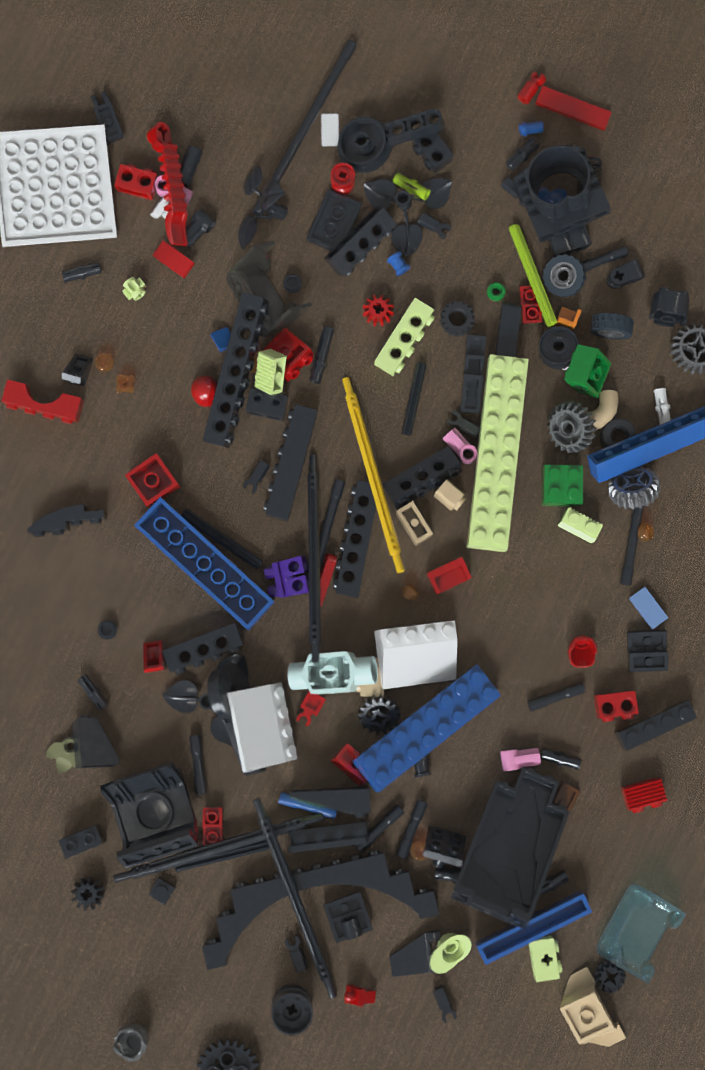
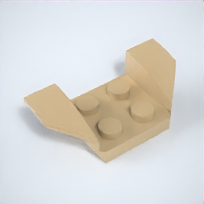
(587, 1013)

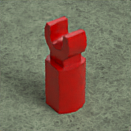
(531, 88)

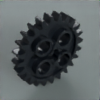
(240, 1056)

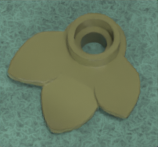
(64, 756)

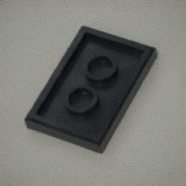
(333, 220)

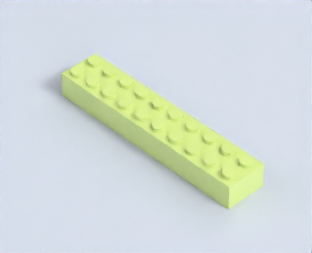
(497, 453)

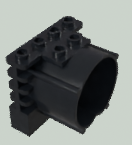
(572, 212)

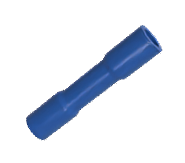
(285, 799)

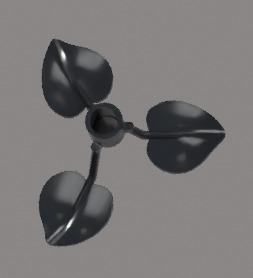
(383, 192)
(270, 194)
(183, 699)

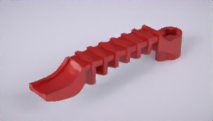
(177, 214)

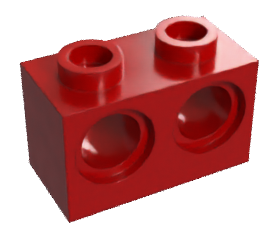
(134, 186)
(615, 701)
(343, 760)

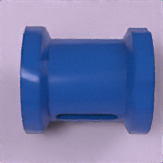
(398, 263)

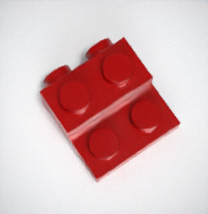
(297, 353)

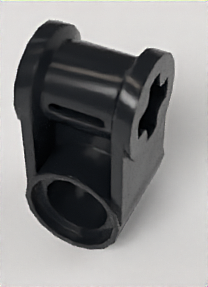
(628, 274)

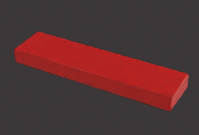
(573, 108)

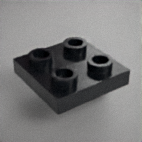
(348, 917)

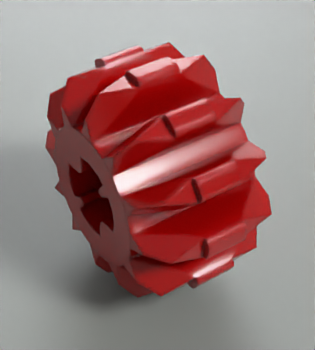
(385, 313)

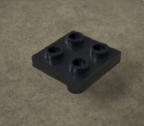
(444, 847)

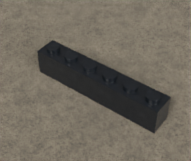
(291, 463)

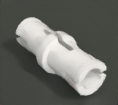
(662, 405)

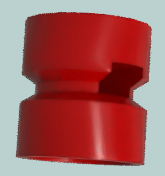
(342, 178)

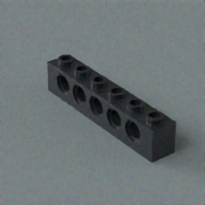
(352, 588)

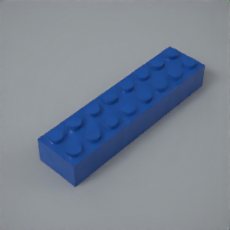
(204, 564)
(426, 728)

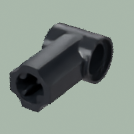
(200, 224)

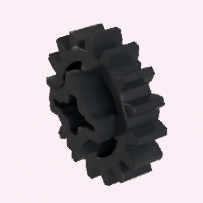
(380, 716)

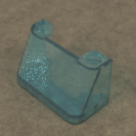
(637, 931)

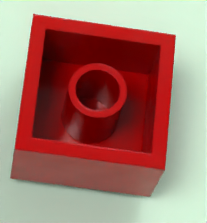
(152, 480)

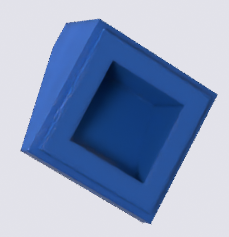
(221, 338)

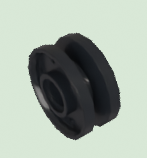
(553, 337)

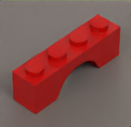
(66, 407)

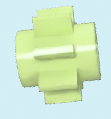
(134, 288)

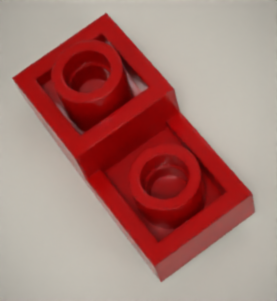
(173, 259)
(530, 309)
(212, 825)

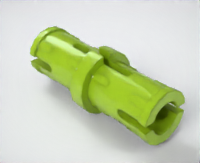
(421, 191)

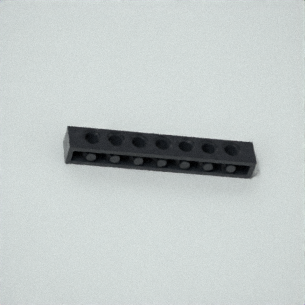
(232, 360)

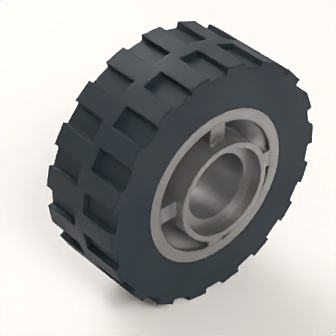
(572, 284)
(612, 326)

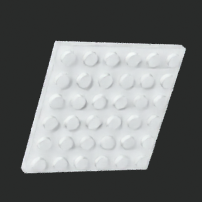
(55, 186)

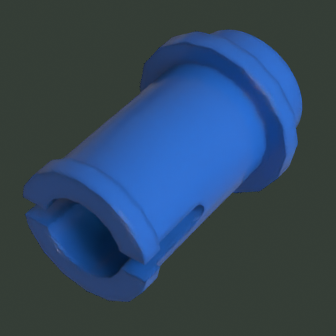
(530, 128)

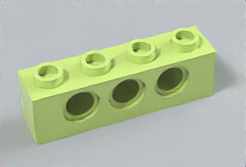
(416, 310)

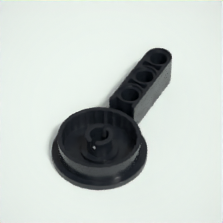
(382, 138)
(225, 680)

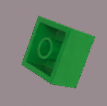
(587, 371)
(562, 485)

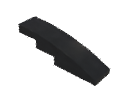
(473, 373)

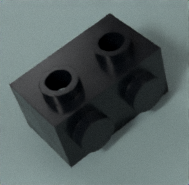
(267, 405)

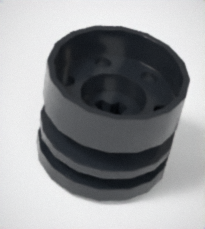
(299, 1018)

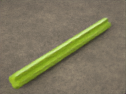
(532, 275)

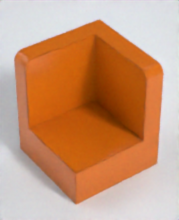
(568, 318)

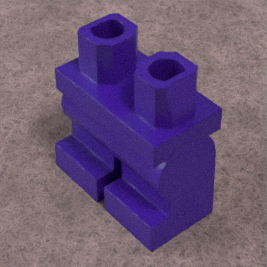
(286, 577)

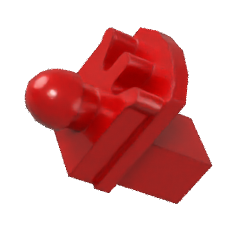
(359, 996)

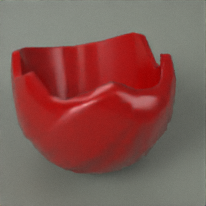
(203, 390)
(582, 651)

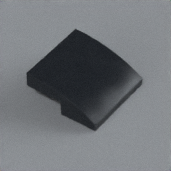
(647, 650)

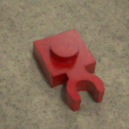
(312, 705)

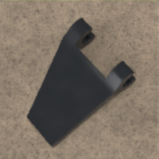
(415, 956)

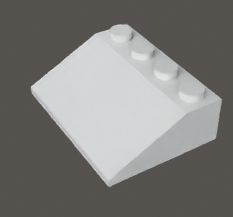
(417, 654)
(262, 726)

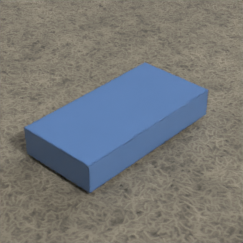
(648, 608)

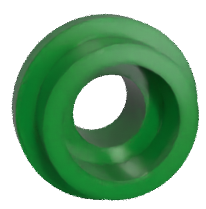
(496, 286)

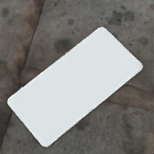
(329, 129)

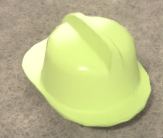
(449, 951)

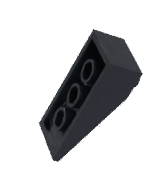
(345, 799)

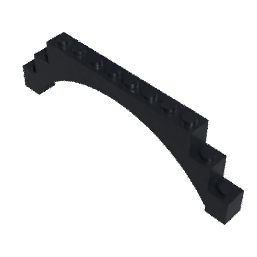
(364, 871)

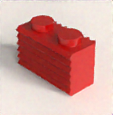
(644, 794)

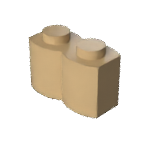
(450, 495)

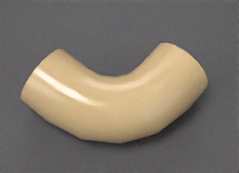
(607, 408)

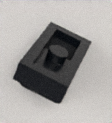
(78, 370)

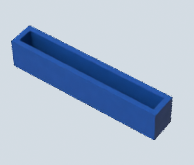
(541, 924)

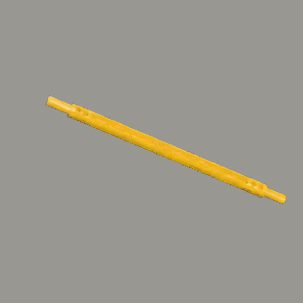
(373, 475)

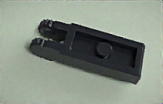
(107, 117)

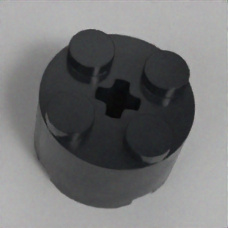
(669, 307)

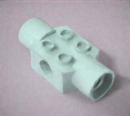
(333, 674)

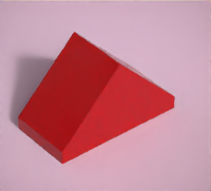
(153, 657)

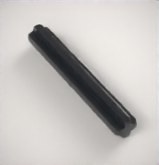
(414, 399)

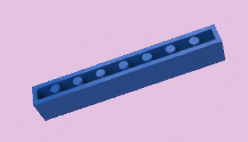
(647, 445)

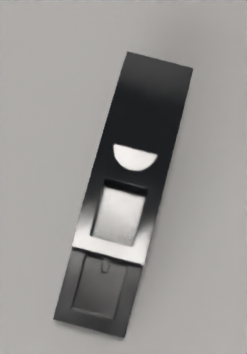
(59, 520)

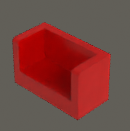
(448, 575)

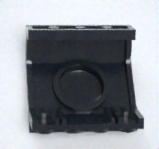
(152, 814)

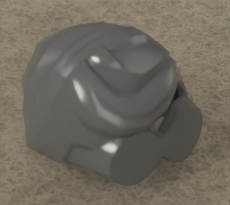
(132, 1040)

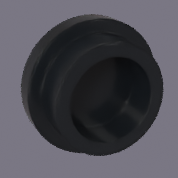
(292, 283)
(107, 630)

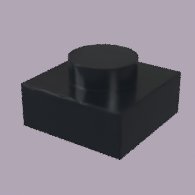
(162, 891)

